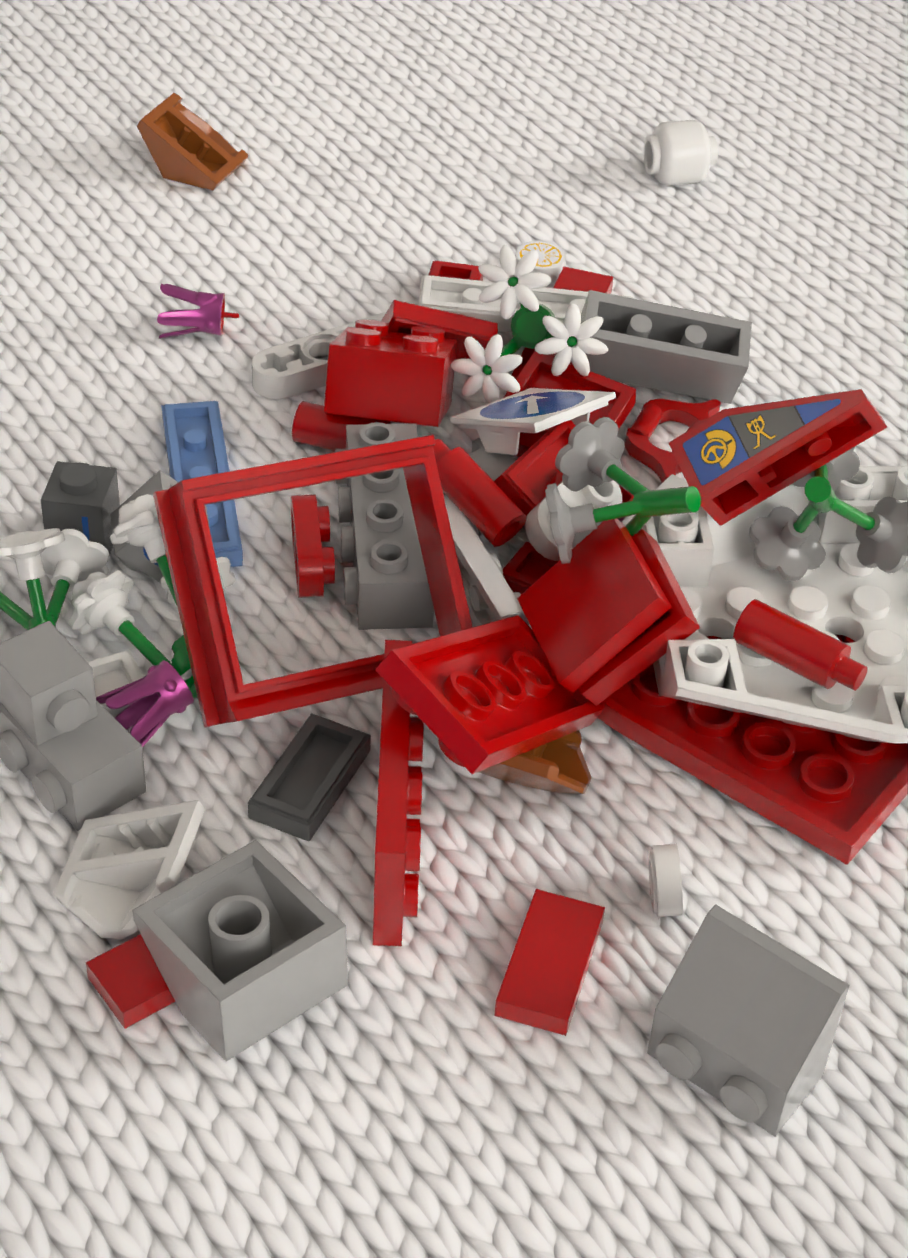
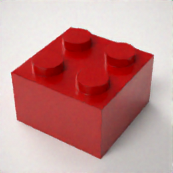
(390, 374)

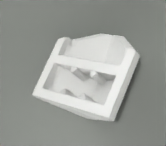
(126, 862)

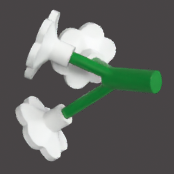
(54, 552)

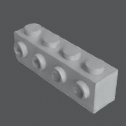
(382, 540)

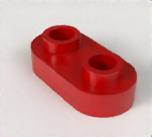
(312, 562)

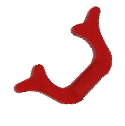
(655, 413)

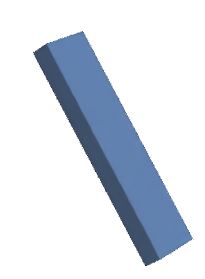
(196, 450)

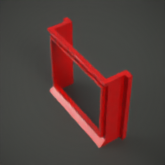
(200, 591)

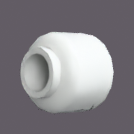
(680, 152)

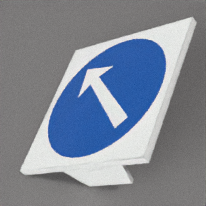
(529, 412)

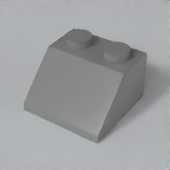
(244, 948)
(747, 1021)

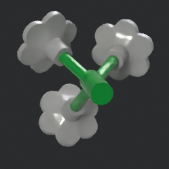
(594, 459)
(793, 543)

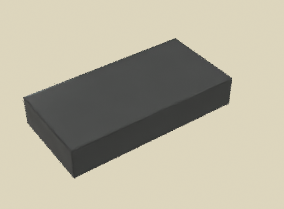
(309, 777)

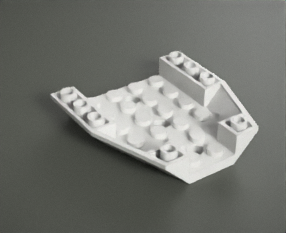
(838, 598)

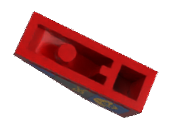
(765, 447)

